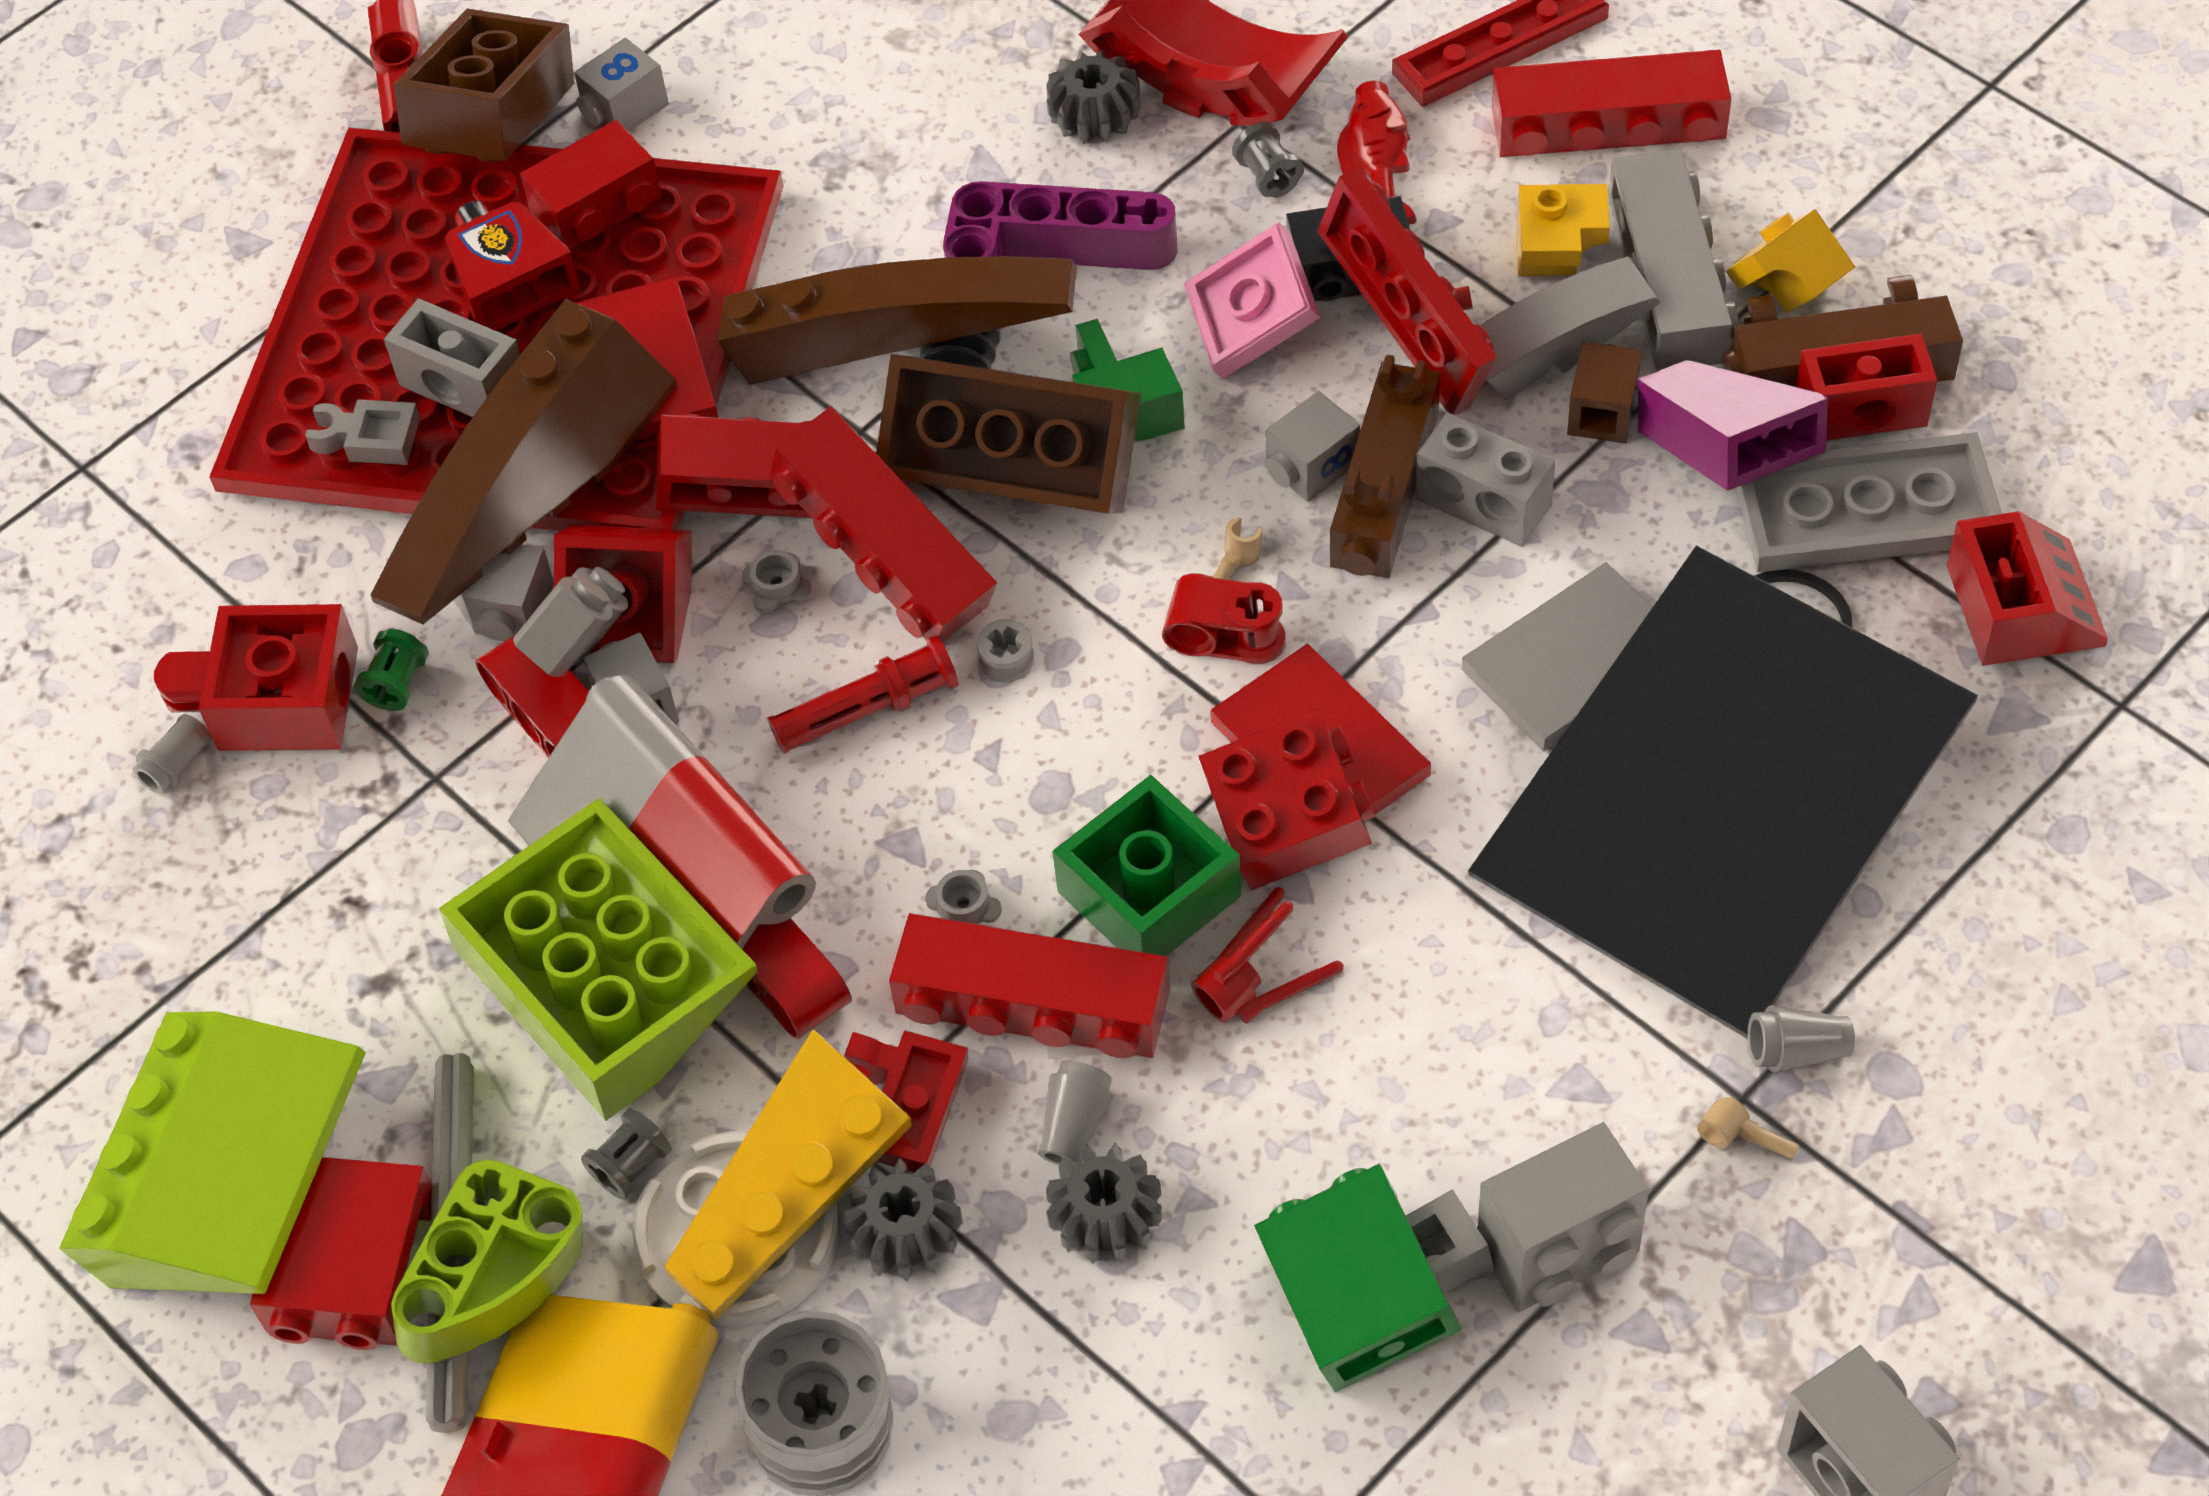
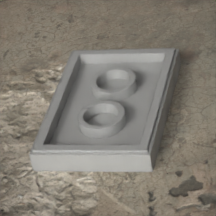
(1558, 653)

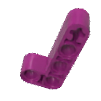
(1062, 223)

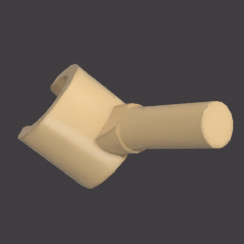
(1238, 550)
(1730, 1118)

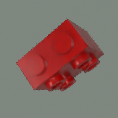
(1288, 798)

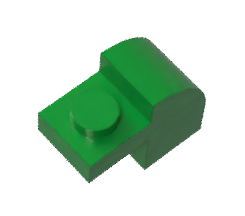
(1149, 373)

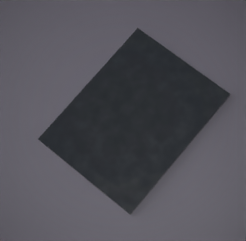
(1723, 789)

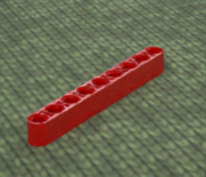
(792, 973)

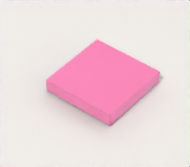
(1251, 300)

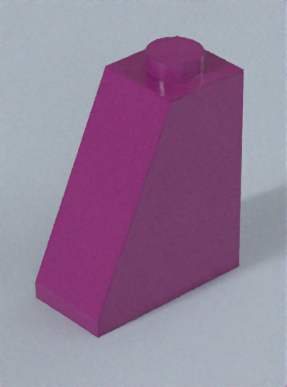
(1730, 421)

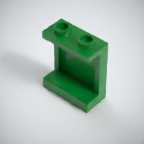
(1356, 1277)

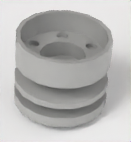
(792, 1373)

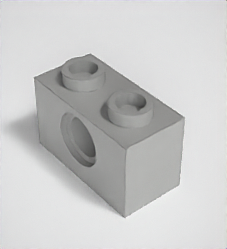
(448, 356)

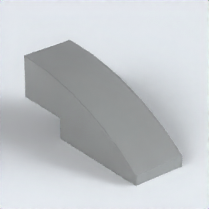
(1556, 320)

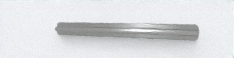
(451, 1155)

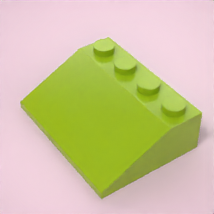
(598, 955)
(211, 1155)

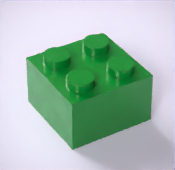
(1147, 871)

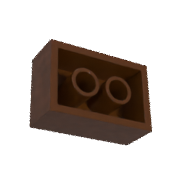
(484, 85)

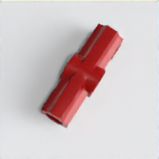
(393, 50)

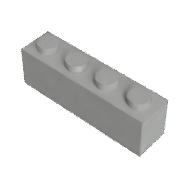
(1671, 246)

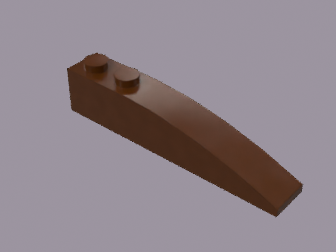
(886, 310)
(537, 438)

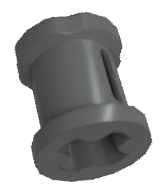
(1267, 160)
(626, 1153)

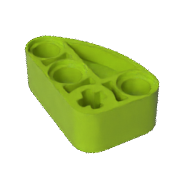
(510, 1266)

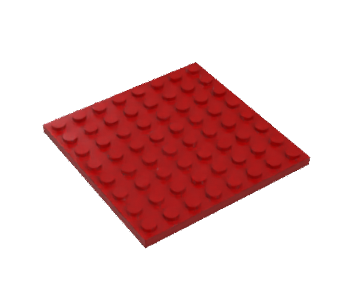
(383, 246)

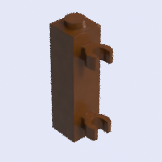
(1773, 347)
(1383, 469)

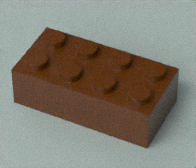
(1008, 433)

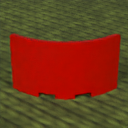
(1211, 57)

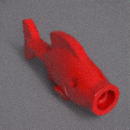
(1376, 139)

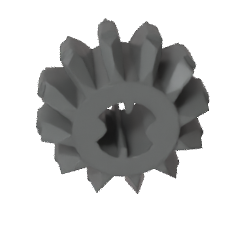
(1093, 96)
(903, 1219)
(1104, 1225)

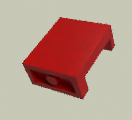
(346, 1254)

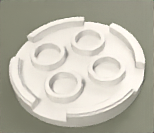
(672, 1203)

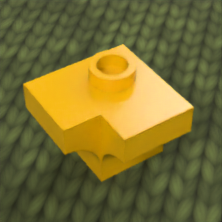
(1559, 225)
(1793, 260)

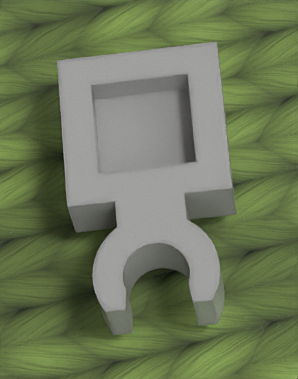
(371, 434)

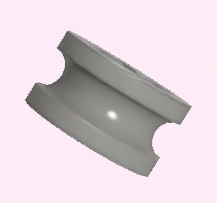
(1009, 666)

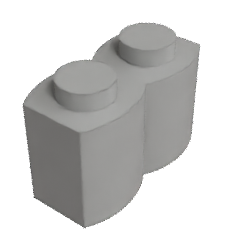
(572, 620)

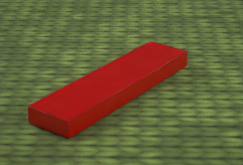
(1490, 43)

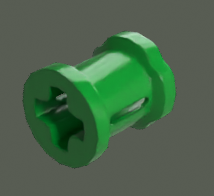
(391, 669)

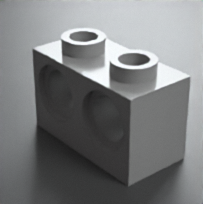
(1484, 479)

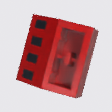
(2021, 589)

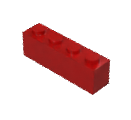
(1610, 103)
(881, 527)
(1030, 986)

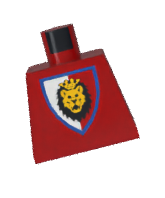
(508, 263)

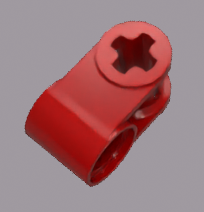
(1218, 616)

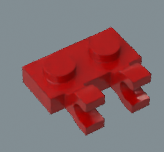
(918, 1078)

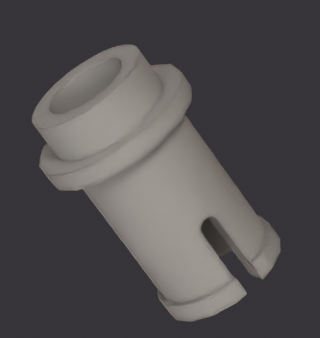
(171, 754)

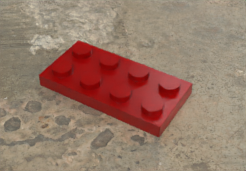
(1405, 289)

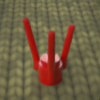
(1231, 981)

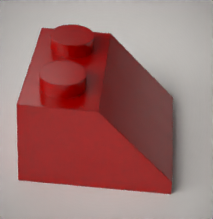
(651, 567)

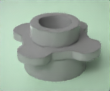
(771, 568)
(959, 887)

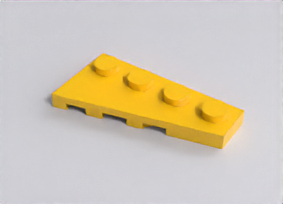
(791, 1167)

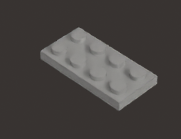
(1867, 502)

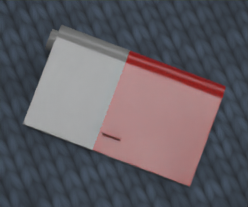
(673, 803)

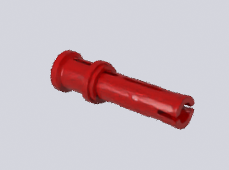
(891, 685)

